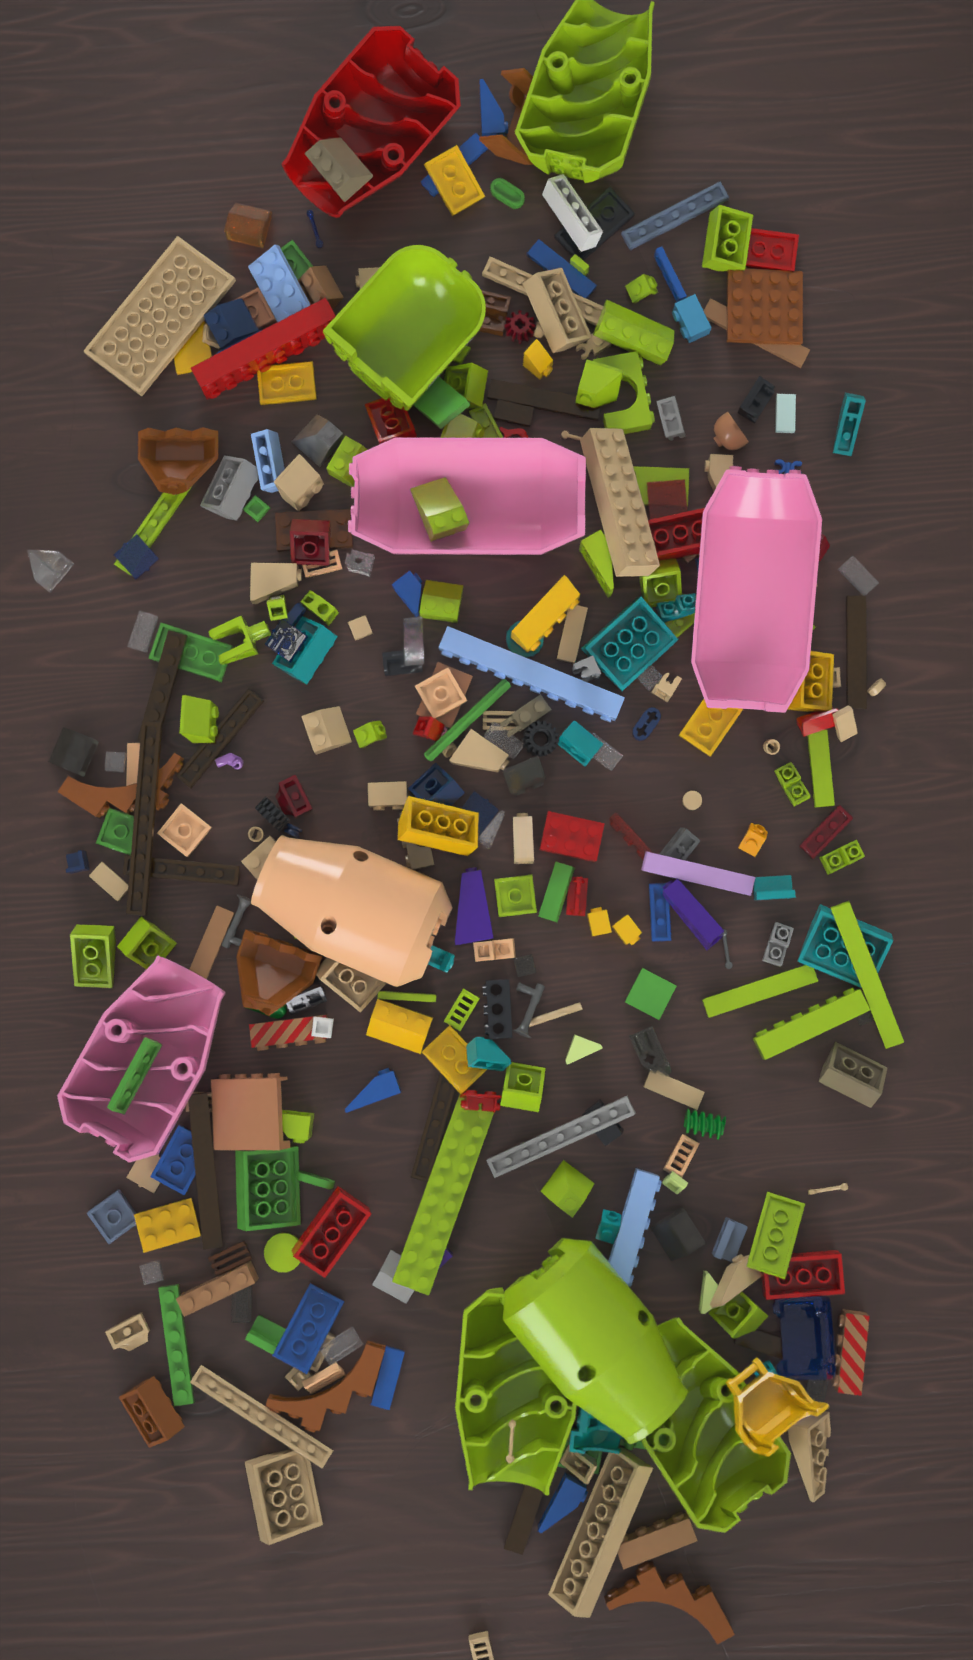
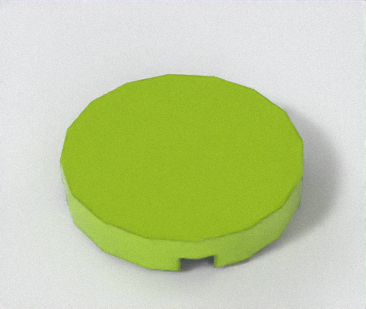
(279, 1252)

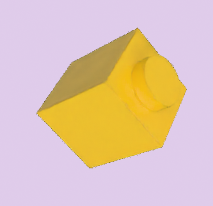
(599, 922)
(627, 930)

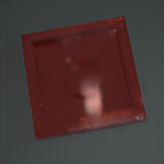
(666, 498)

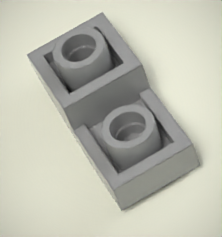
(777, 944)

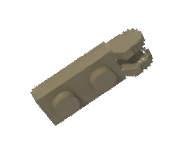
(527, 715)

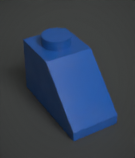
(410, 591)

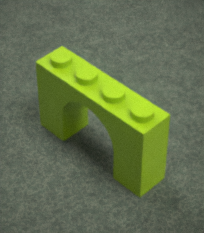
(638, 416)

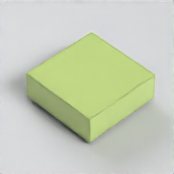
(674, 1182)

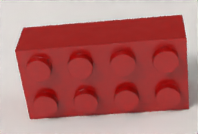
(677, 534)
(331, 1232)
(807, 1276)

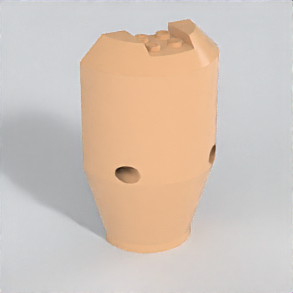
(373, 906)

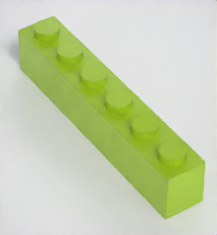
(811, 1024)

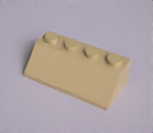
(556, 310)

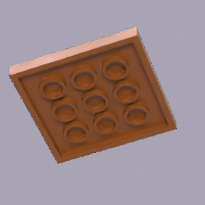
(765, 306)

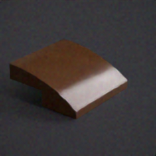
(496, 313)

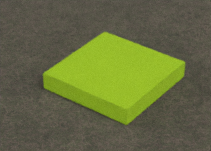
(515, 895)

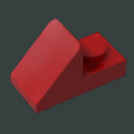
(429, 728)

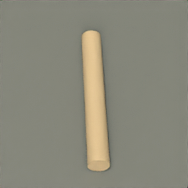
(556, 1014)

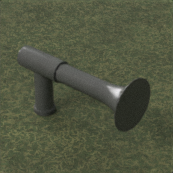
(229, 938)
(536, 995)

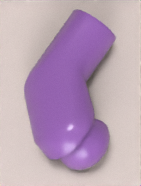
(230, 759)

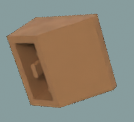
(318, 284)

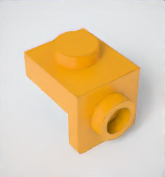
(753, 839)

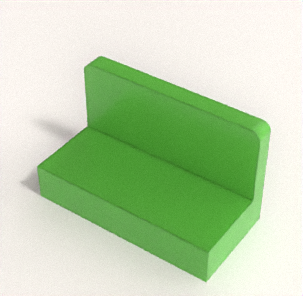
(265, 1334)

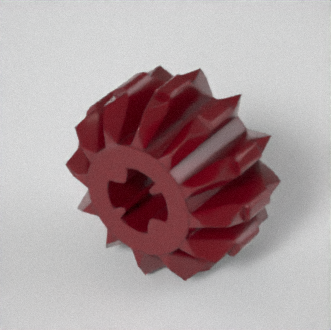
(512, 326)

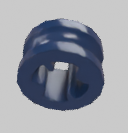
(293, 830)

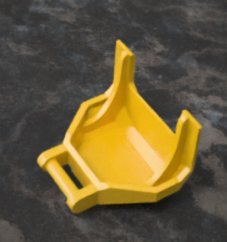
(768, 1407)

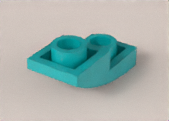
(681, 607)

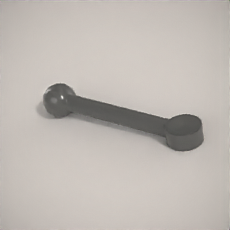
(728, 964)

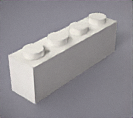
(572, 212)

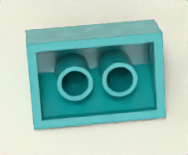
(311, 653)

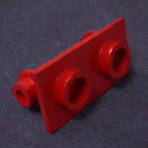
(577, 896)
(472, 1101)

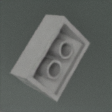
(230, 487)

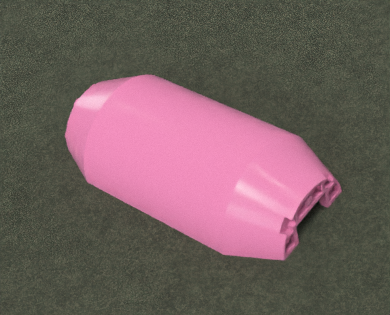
(515, 493)
(756, 589)

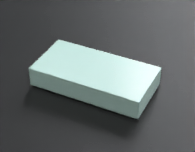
(785, 413)

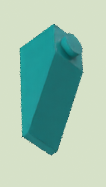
(848, 423)

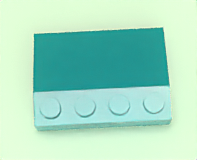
(630, 643)
(827, 952)

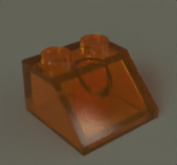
(247, 225)

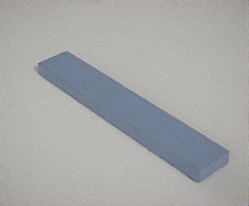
(675, 215)

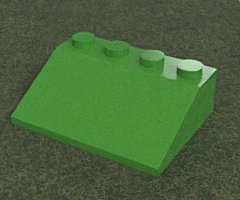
(267, 1188)

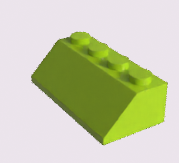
(634, 333)

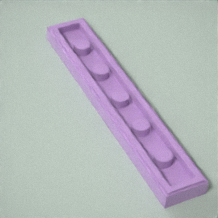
(698, 873)

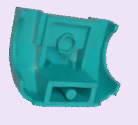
(593, 1435)

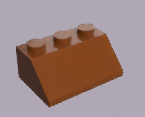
(152, 1412)

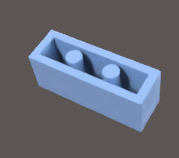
(268, 458)

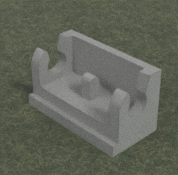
(671, 418)
(588, 668)

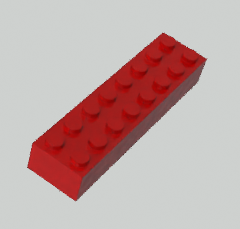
(263, 349)

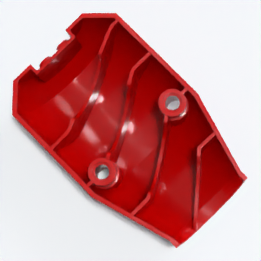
(382, 106)

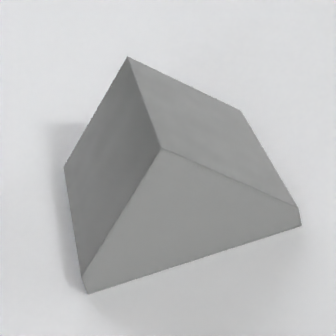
(385, 1276)

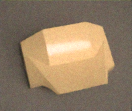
(129, 1333)

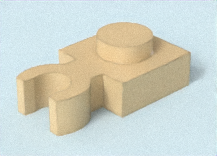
(593, 345)

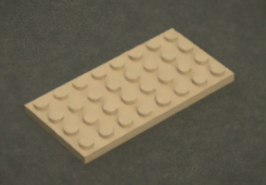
(159, 316)

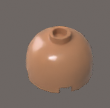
(729, 433)

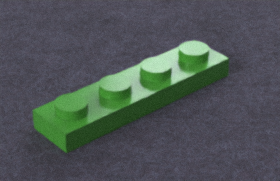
(134, 1075)

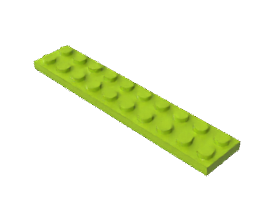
(442, 1198)

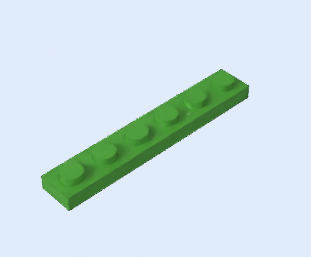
(176, 1345)

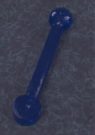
(319, 243)

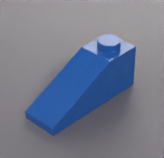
(491, 114)
(379, 1088)
(564, 1500)

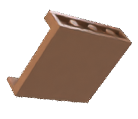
(247, 1112)

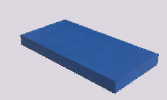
(308, 1328)

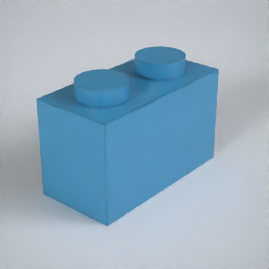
(691, 318)

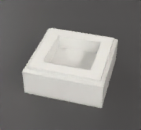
(322, 1027)

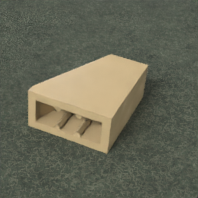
(272, 579)
(479, 754)
(523, 839)

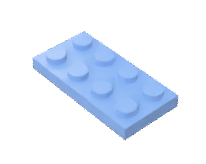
(278, 283)

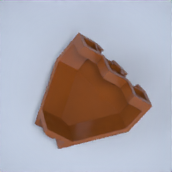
(177, 456)
(273, 971)

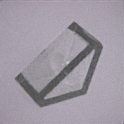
(49, 567)

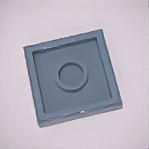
(113, 1216)

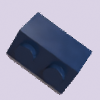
(230, 322)
(437, 787)

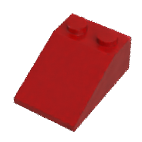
(389, 421)

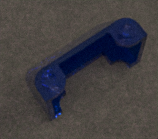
(806, 1338)

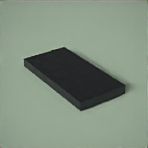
(609, 213)

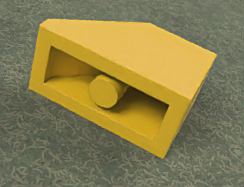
(538, 360)

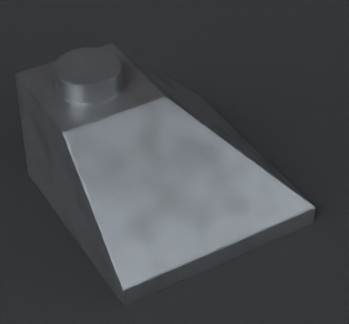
(318, 439)

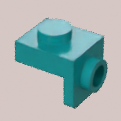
(441, 959)
(608, 1226)

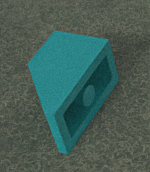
(486, 1055)

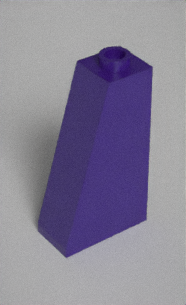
(473, 912)
(693, 914)

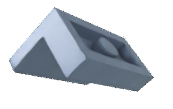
(729, 1240)

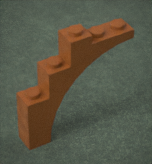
(97, 799)
(337, 1397)
(675, 1592)

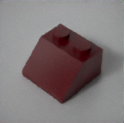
(310, 542)

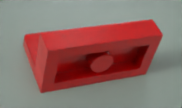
(816, 721)

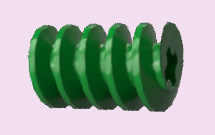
(704, 1124)

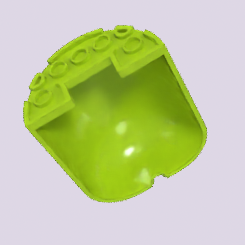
(408, 323)

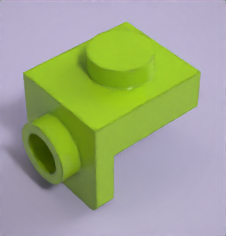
(641, 287)
(370, 733)

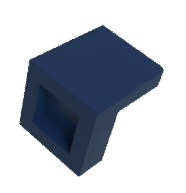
(77, 862)

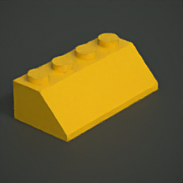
(545, 615)
(438, 826)

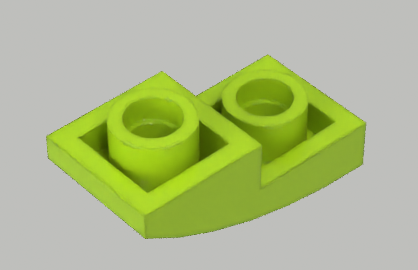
(792, 784)
(842, 857)

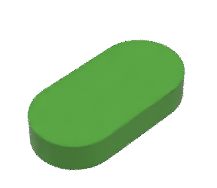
(507, 193)
(315, 1180)

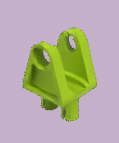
(251, 634)

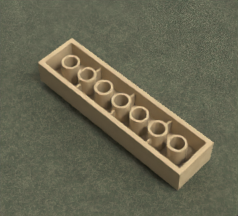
(619, 502)
(600, 1532)

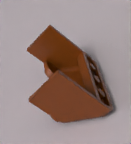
(509, 146)

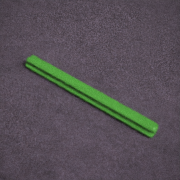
(460, 726)

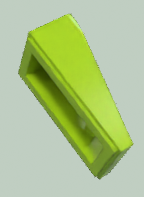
(474, 998)

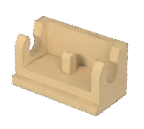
(664, 689)

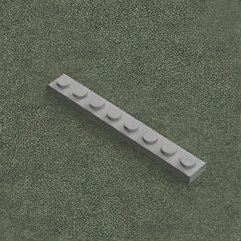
(561, 1136)

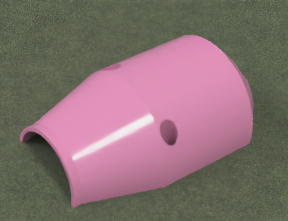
(163, 1005)

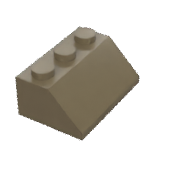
(339, 166)
(853, 1075)

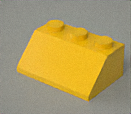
(817, 686)
(399, 1026)

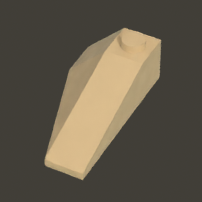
(809, 1448)

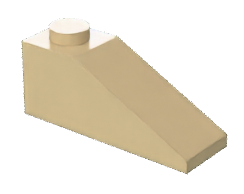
(716, 467)
(734, 1280)

